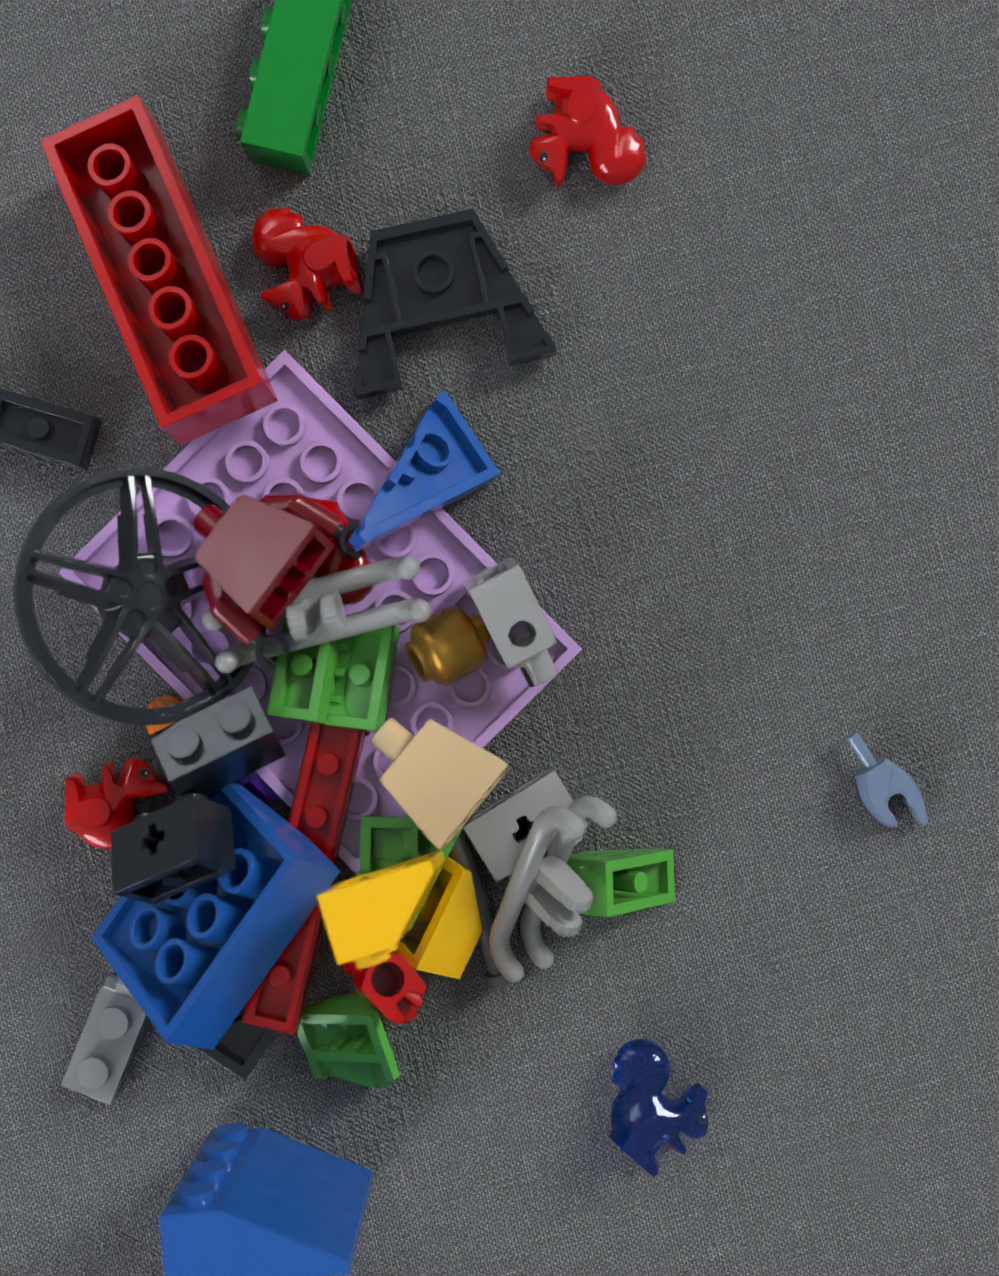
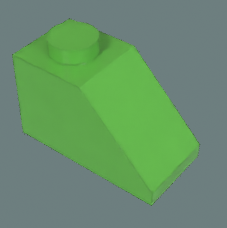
(625, 879)

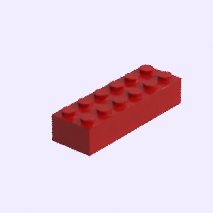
(158, 271)

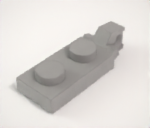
(106, 1043)

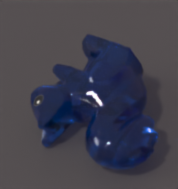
(640, 1112)

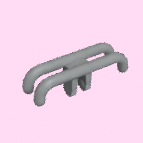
(320, 616)
(546, 886)

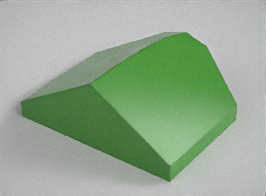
(347, 1042)

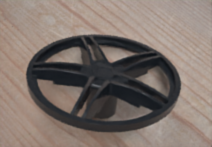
(136, 598)

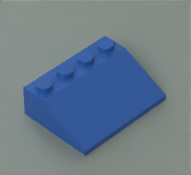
(210, 947)
(264, 1209)

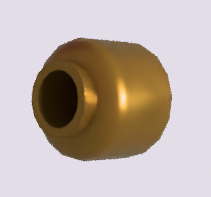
(447, 645)

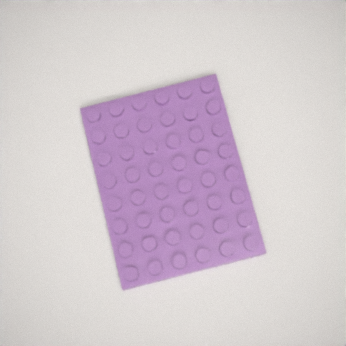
(320, 451)

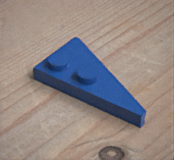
(432, 471)

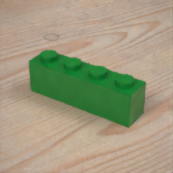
(292, 82)

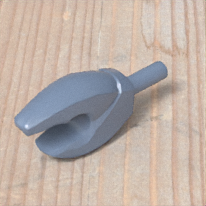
(881, 780)

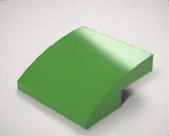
(337, 681)

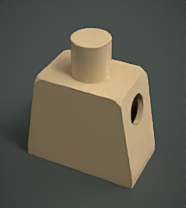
(437, 776)

